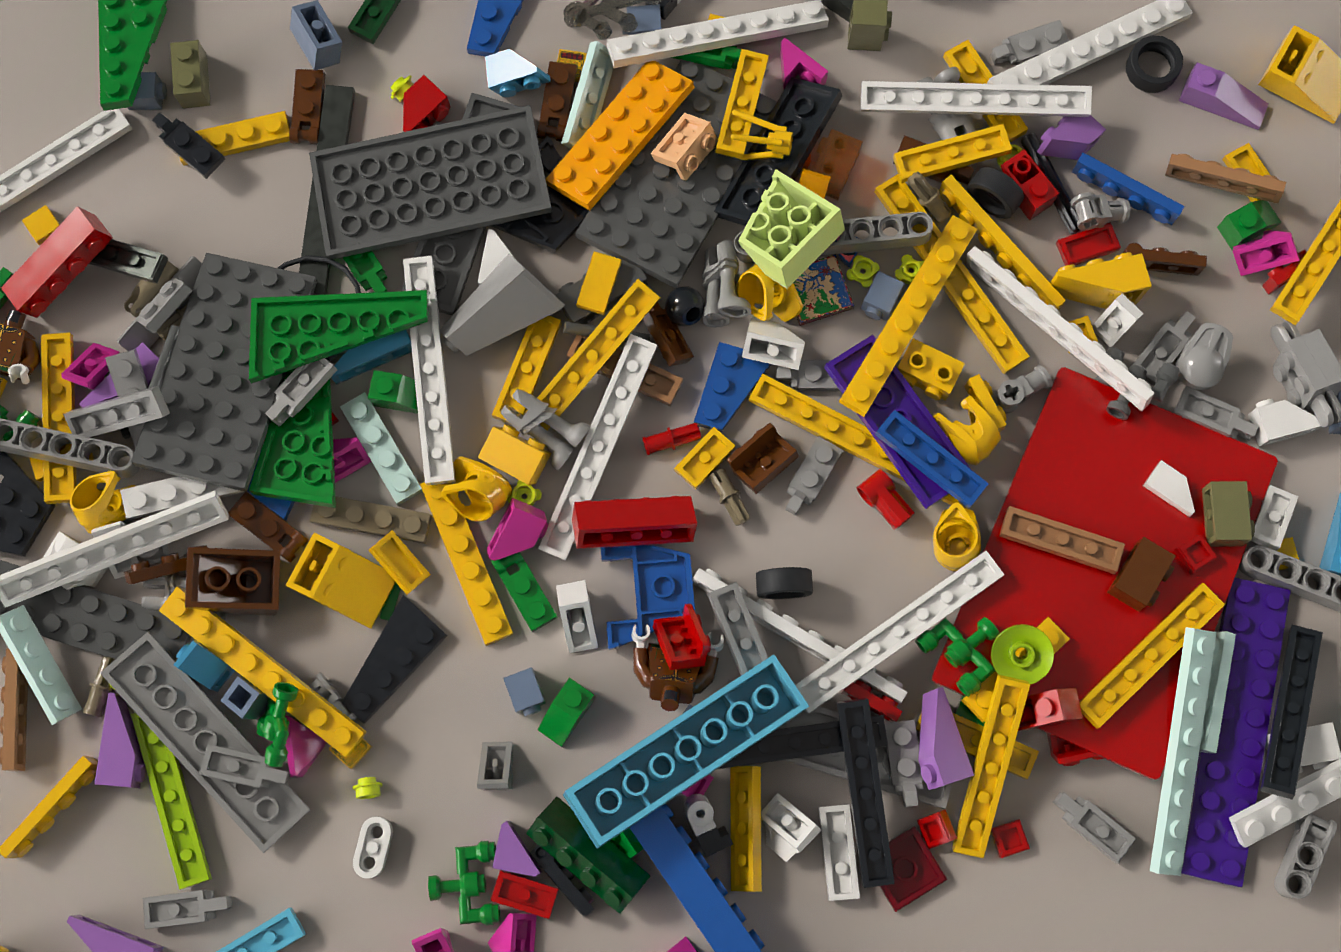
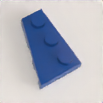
(727, 386)

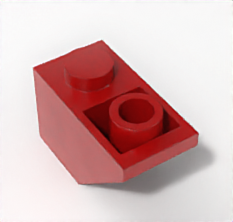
(423, 105)
(1036, 187)
(1050, 709)

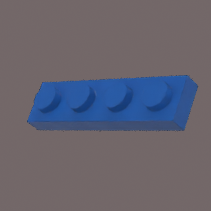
(1120, 185)
(931, 459)

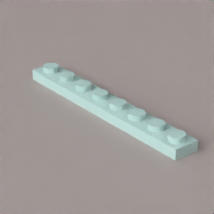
(1183, 752)

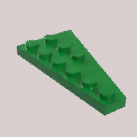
(125, 39)
(303, 328)
(299, 455)

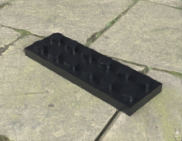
(805, 112)

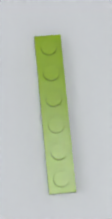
(173, 808)

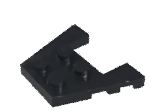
(553, 228)
(21, 508)

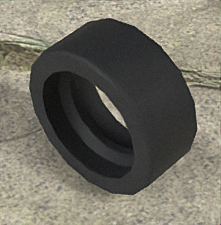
(1162, 46)
(995, 192)
(784, 583)

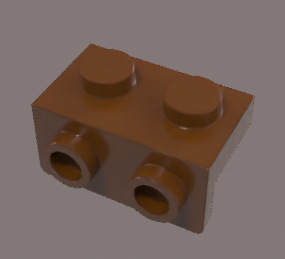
(762, 458)

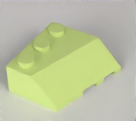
(790, 229)

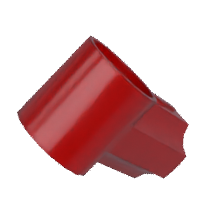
(880, 493)

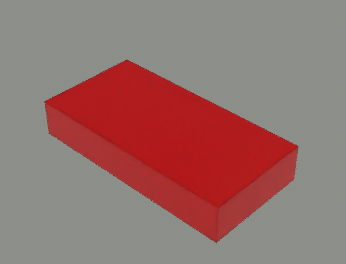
(1088, 245)

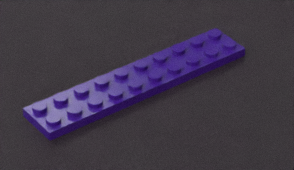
(1231, 777)

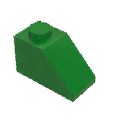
(1248, 223)
(393, 392)
(566, 712)

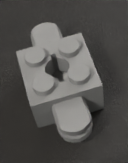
(1308, 371)

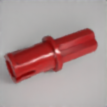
(671, 438)

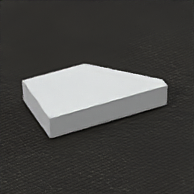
(1171, 487)

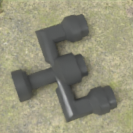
(1166, 376)

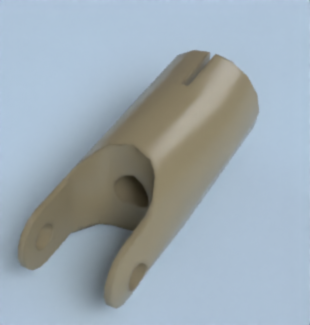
(146, 291)

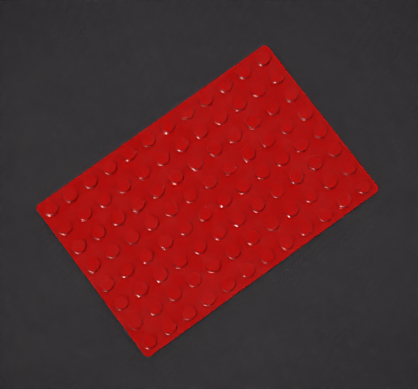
(1091, 476)

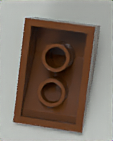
(233, 580)

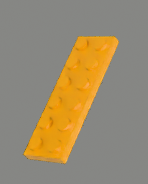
(619, 134)

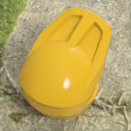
(762, 290)
(975, 440)
(483, 486)
(95, 506)
(956, 537)

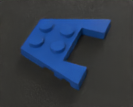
(661, 588)

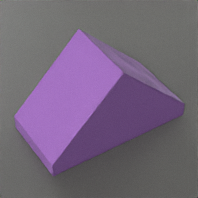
(513, 854)

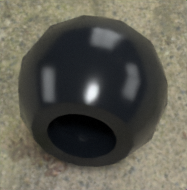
(684, 306)

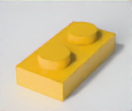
(981, 393)
(704, 458)

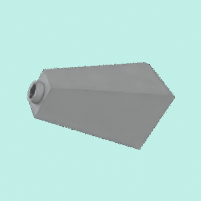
(498, 308)

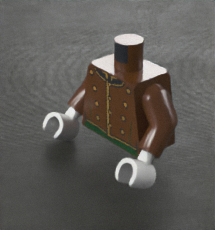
(17, 349)
(671, 685)

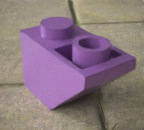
(1071, 137)

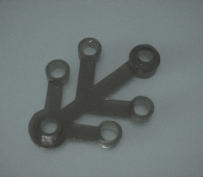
(581, 14)

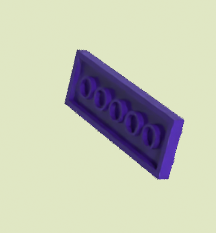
(897, 396)

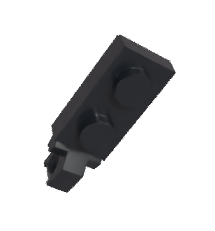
(189, 145)
(562, 879)

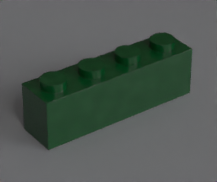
(603, 869)

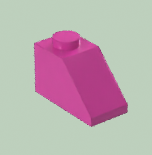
(517, 530)

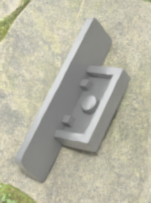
(172, 295)

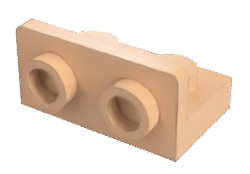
(686, 145)

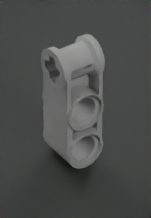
(1315, 836)

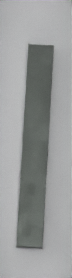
(332, 133)

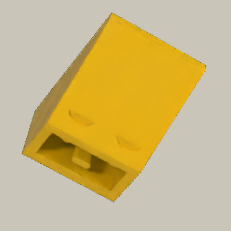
(1306, 74)
(1103, 281)
(341, 580)

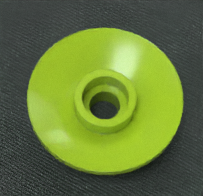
(1033, 664)

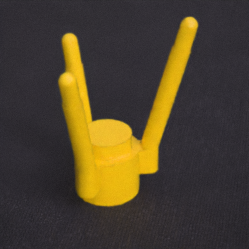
(779, 142)

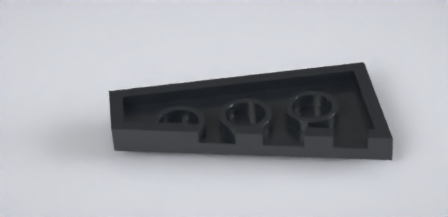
(395, 656)

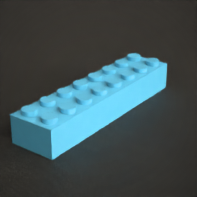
(685, 751)

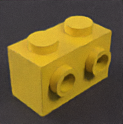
(930, 369)
(514, 454)

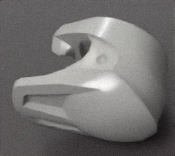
(1205, 357)

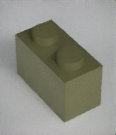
(868, 25)
(190, 74)
(1227, 513)

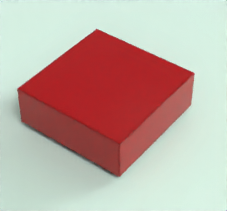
(1196, 553)
(937, 829)
(1009, 838)

